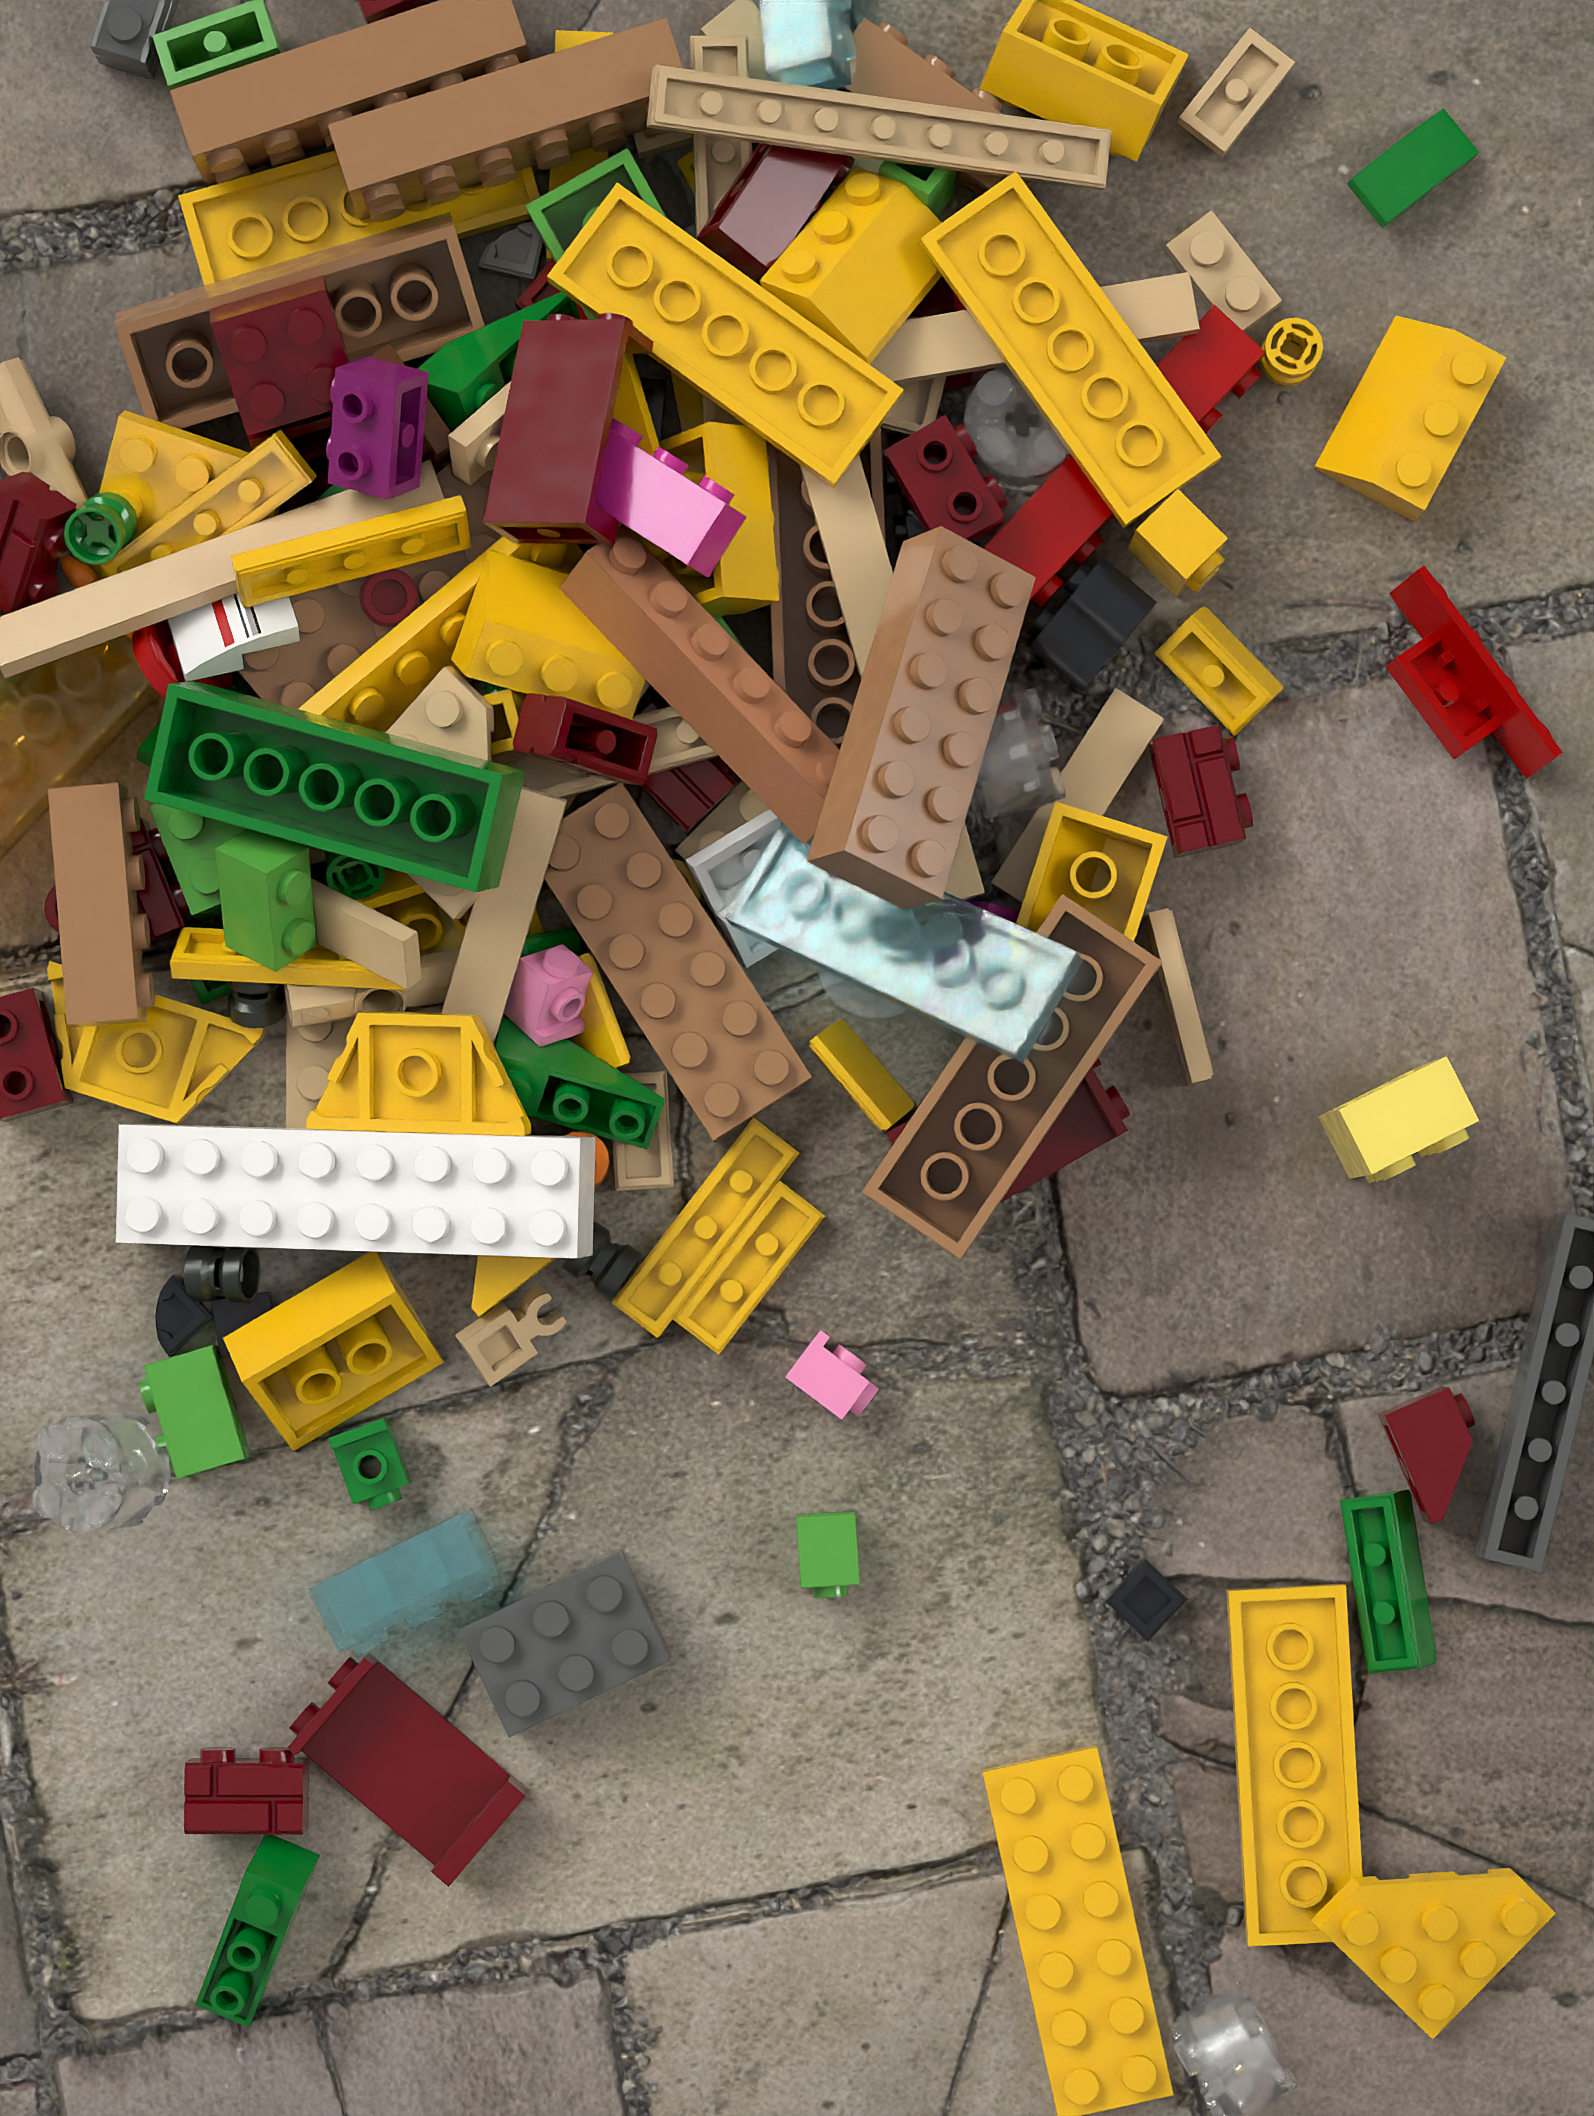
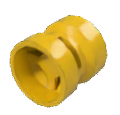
(1286, 361)

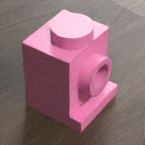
(549, 995)
(832, 1378)

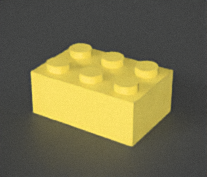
(1407, 1115)

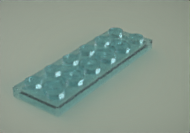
(931, 958)

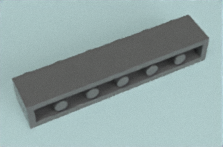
(1543, 1402)

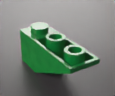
(482, 362)
(577, 1088)
(257, 1929)

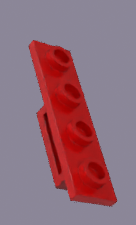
(1460, 683)

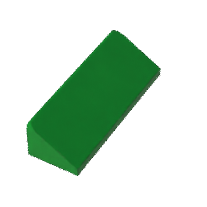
(1388, 1581)

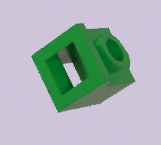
(375, 1440)

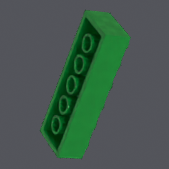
(334, 785)

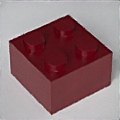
(280, 353)

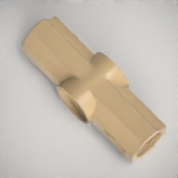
(32, 438)
(327, 1003)

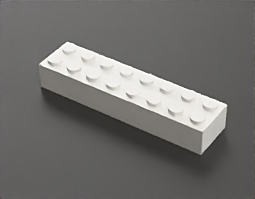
(356, 1190)

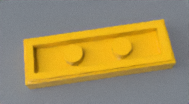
(749, 1267)

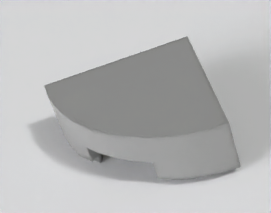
(514, 254)

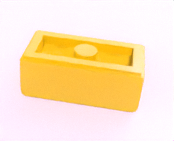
(1219, 670)
(601, 1033)
(861, 1075)

